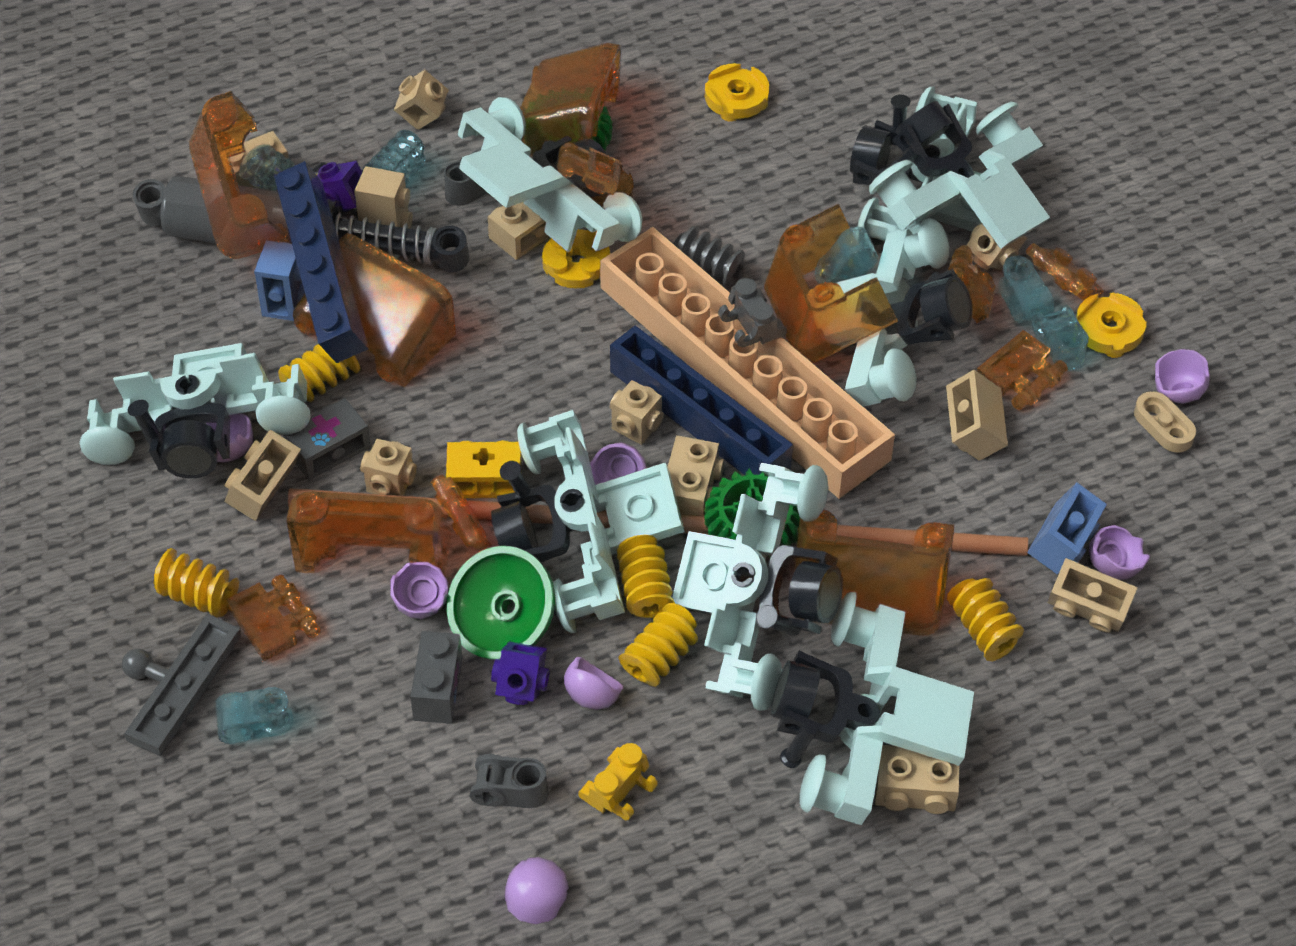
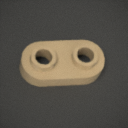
(1167, 423)

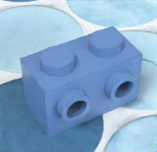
(278, 280)
(1067, 528)

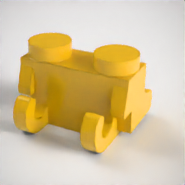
(617, 781)

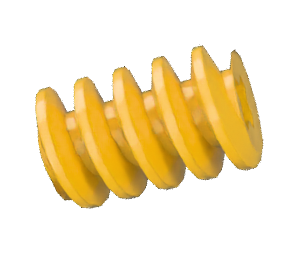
(319, 367)
(644, 576)
(194, 587)
(985, 617)
(660, 645)

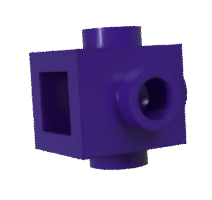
(340, 182)
(520, 673)

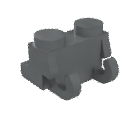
(752, 313)

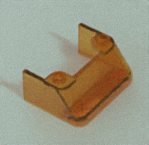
(824, 317)

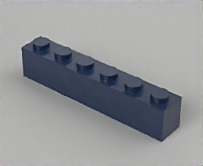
(320, 263)
(698, 403)

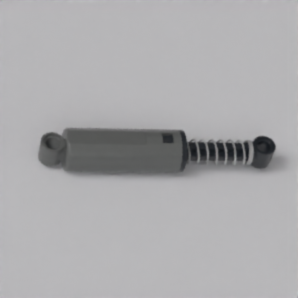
(184, 215)

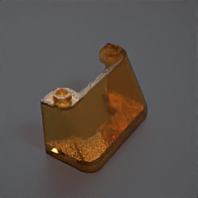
(570, 94)
(236, 220)
(400, 310)
(326, 519)
(888, 572)

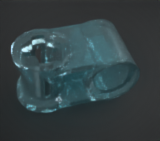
(848, 257)
(1024, 290)
(1063, 336)
(251, 715)

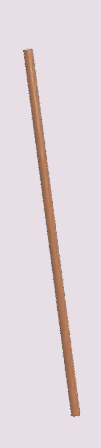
(961, 541)

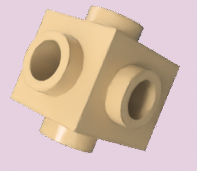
(421, 99)
(987, 252)
(636, 411)
(388, 468)

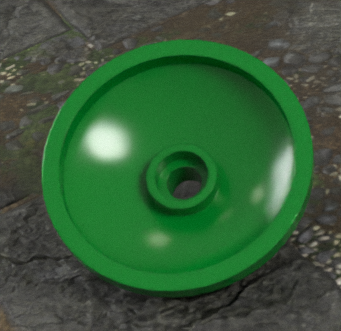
(485, 589)

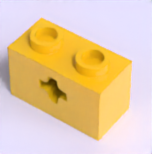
(478, 466)

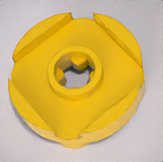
(736, 105)
(571, 274)
(1112, 340)

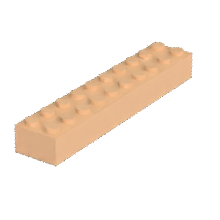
(768, 379)

